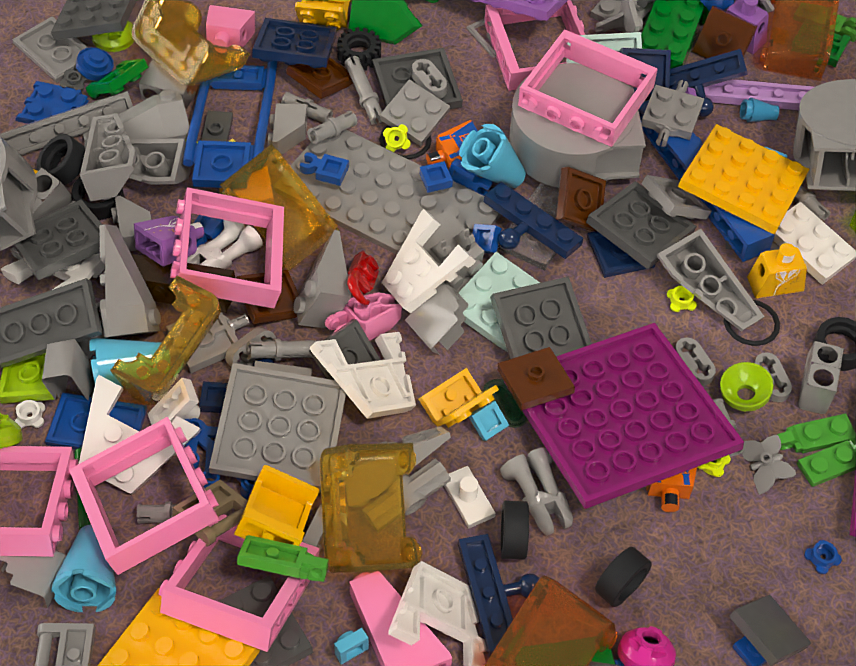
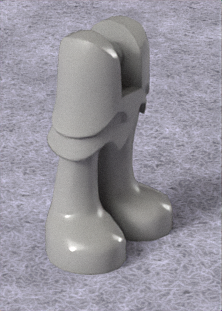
(540, 503)

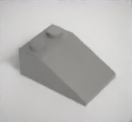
(325, 286)

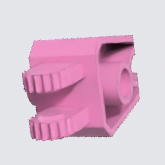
(374, 319)

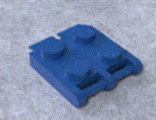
(48, 101)

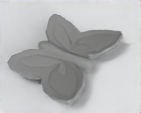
(768, 461)

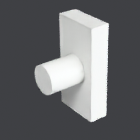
(179, 402)
(469, 497)

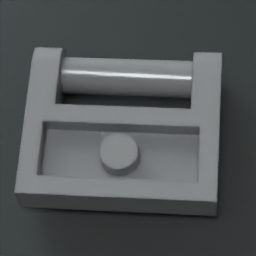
(74, 645)

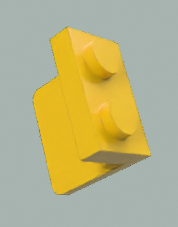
(324, 12)
(455, 399)

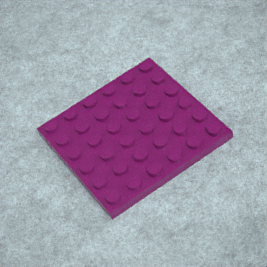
(630, 418)

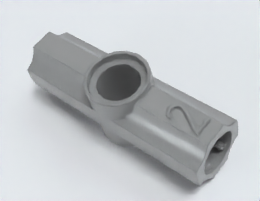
(423, 484)

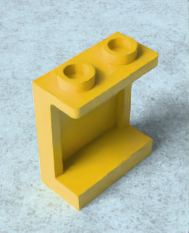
(277, 507)

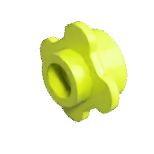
(391, 133)
(681, 292)
(716, 469)

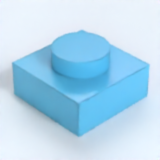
(488, 420)
(350, 645)

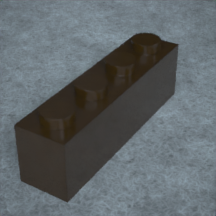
(158, 278)

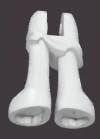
(210, 253)

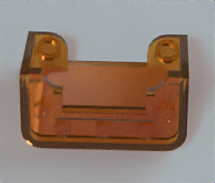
(800, 38)
(554, 630)

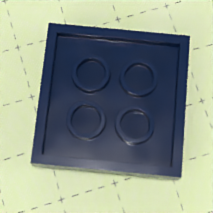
(294, 43)

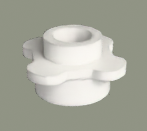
(27, 407)

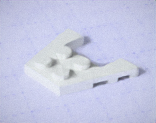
(86, 268)
(415, 271)
(373, 386)
(104, 432)
(442, 604)

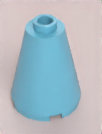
(492, 156)
(110, 350)
(85, 575)

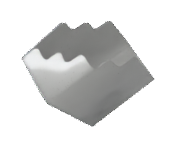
(158, 77)
(58, 197)
(439, 318)
(66, 360)
(814, 396)
(34, 573)

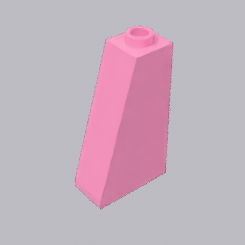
(376, 606)

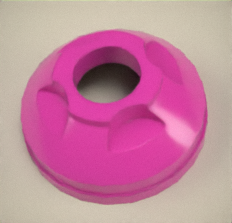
(637, 652)

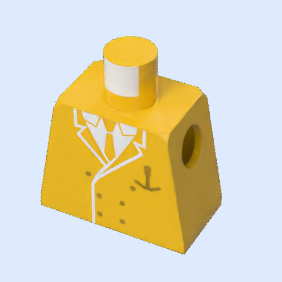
(778, 272)

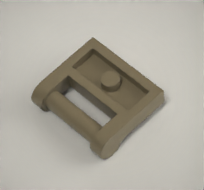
(227, 500)

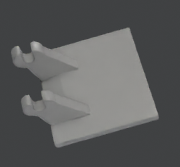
(626, 17)
(447, 237)

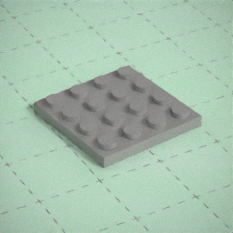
(276, 423)

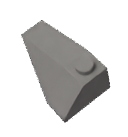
(156, 118)
(107, 158)
(707, 276)
(127, 301)

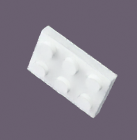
(819, 245)

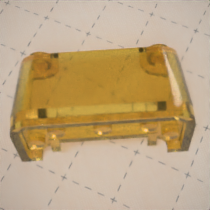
(171, 38)
(273, 181)
(152, 378)
(366, 507)

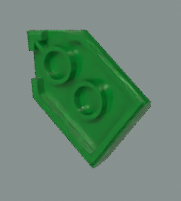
(387, 18)

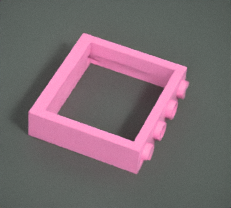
(498, 17)
(599, 59)
(238, 211)
(121, 457)
(39, 458)
(223, 618)

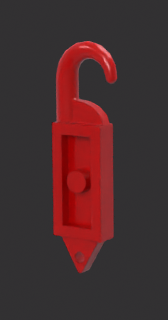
(362, 276)

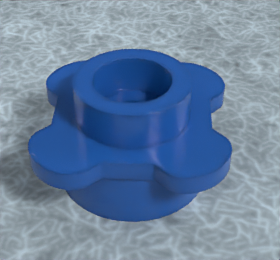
(829, 551)

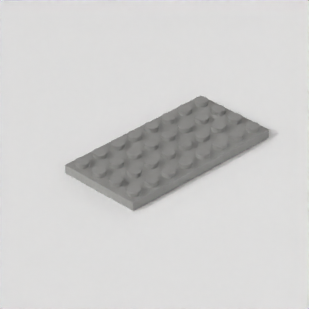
(385, 192)

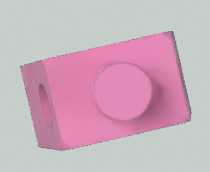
(229, 26)

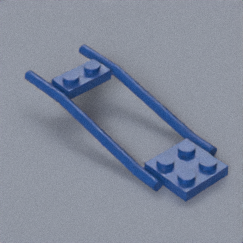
(221, 159)

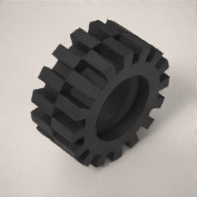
(359, 39)

